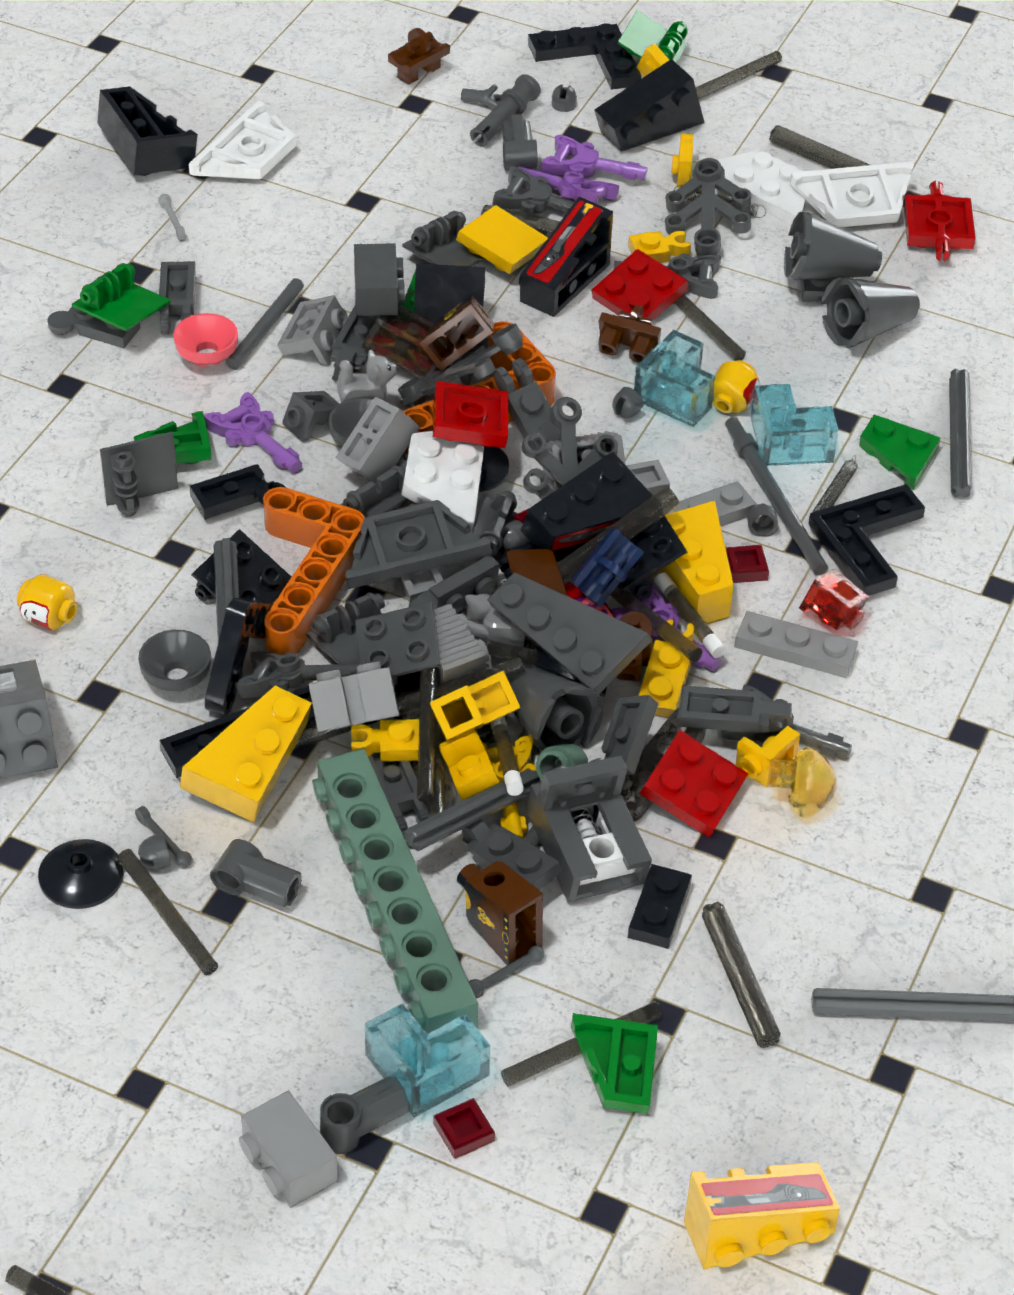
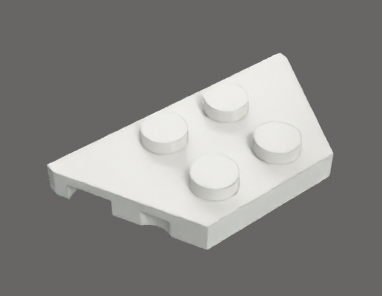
(246, 147)
(767, 181)
(856, 193)
(444, 473)

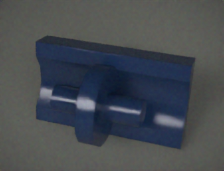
(606, 567)

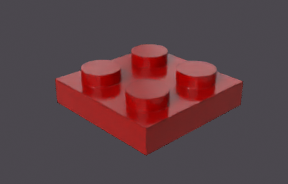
(642, 283)
(470, 414)
(694, 783)

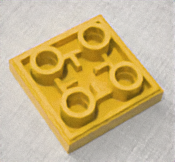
(501, 239)

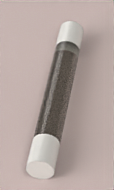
(690, 615)
(506, 756)

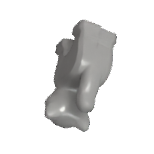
(365, 385)
(489, 624)

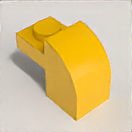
(474, 705)

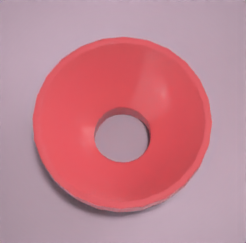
(205, 332)

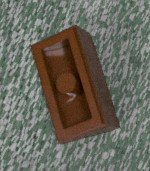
(537, 566)

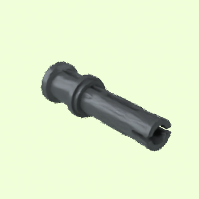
(512, 102)

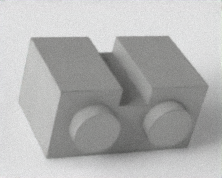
(353, 698)
(290, 1149)

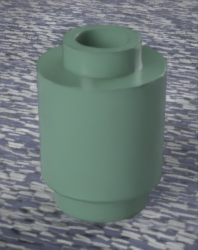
(559, 755)

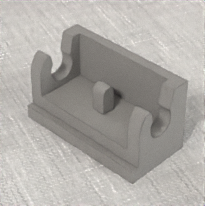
(377, 440)

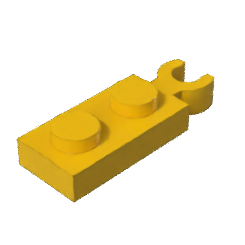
(666, 674)

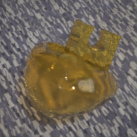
(810, 779)

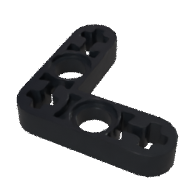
(241, 622)

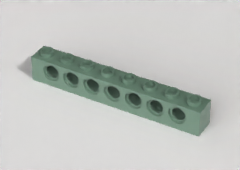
(394, 892)

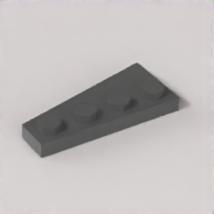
(573, 634)

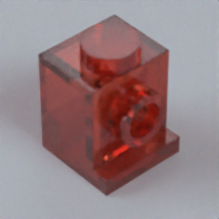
(835, 601)

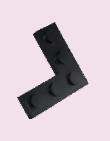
(599, 40)
(845, 531)

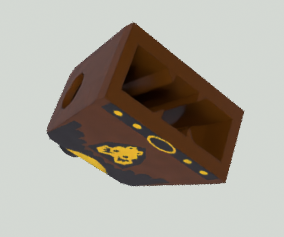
(461, 331)
(503, 909)

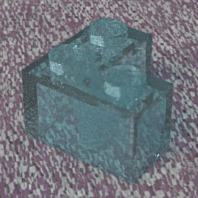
(673, 379)
(791, 433)
(425, 1064)

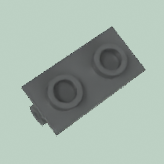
(381, 496)
(492, 518)

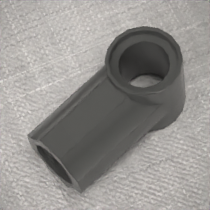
(518, 143)
(247, 870)
(360, 1113)

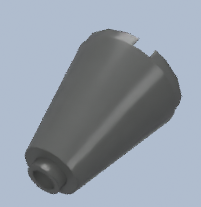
(827, 251)
(866, 309)
(555, 708)

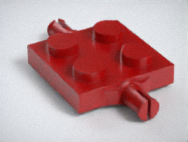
(939, 221)

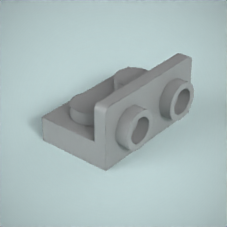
(314, 328)

